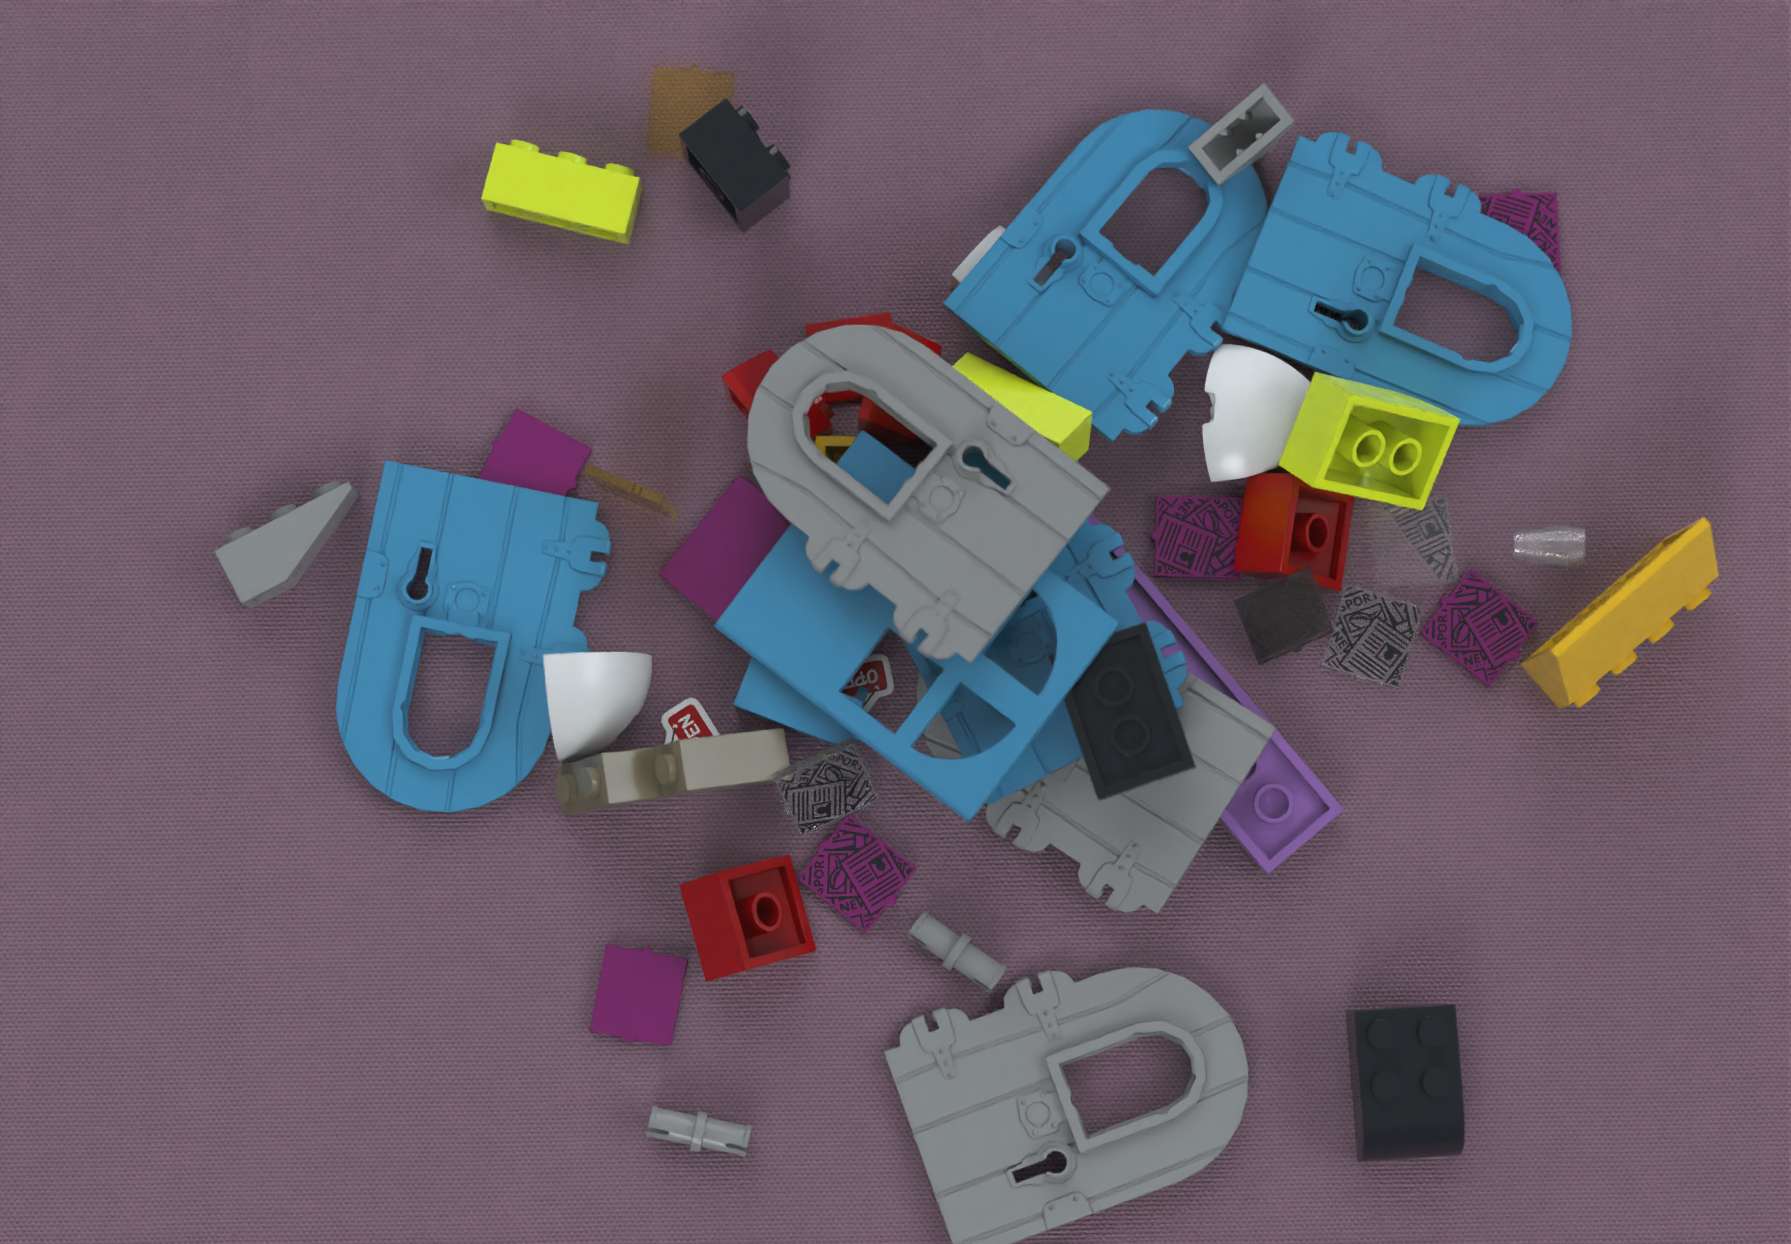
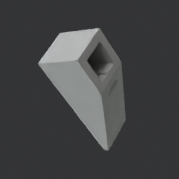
(278, 553)

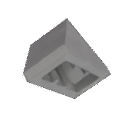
(1243, 135)

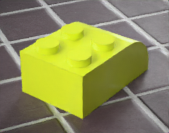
(1368, 442)

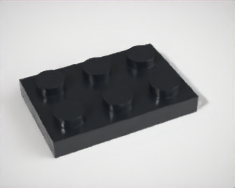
(1127, 716)

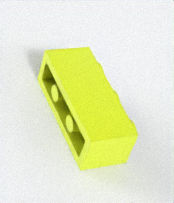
(563, 191)
(1047, 413)

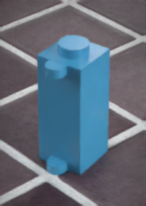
(777, 702)

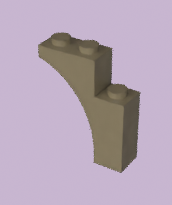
(671, 770)

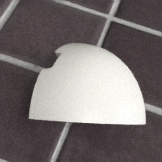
(1251, 411)
(593, 698)

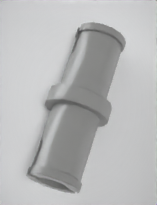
(957, 951)
(698, 1131)

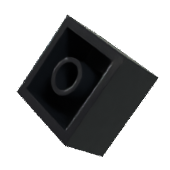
(736, 163)

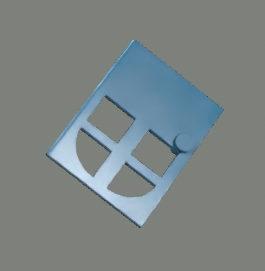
(824, 634)

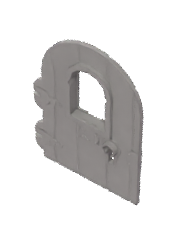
(951, 541)
(1143, 836)
(997, 1099)

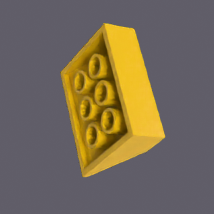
(1625, 615)

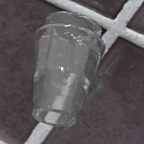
(1551, 546)

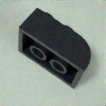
(1406, 1082)

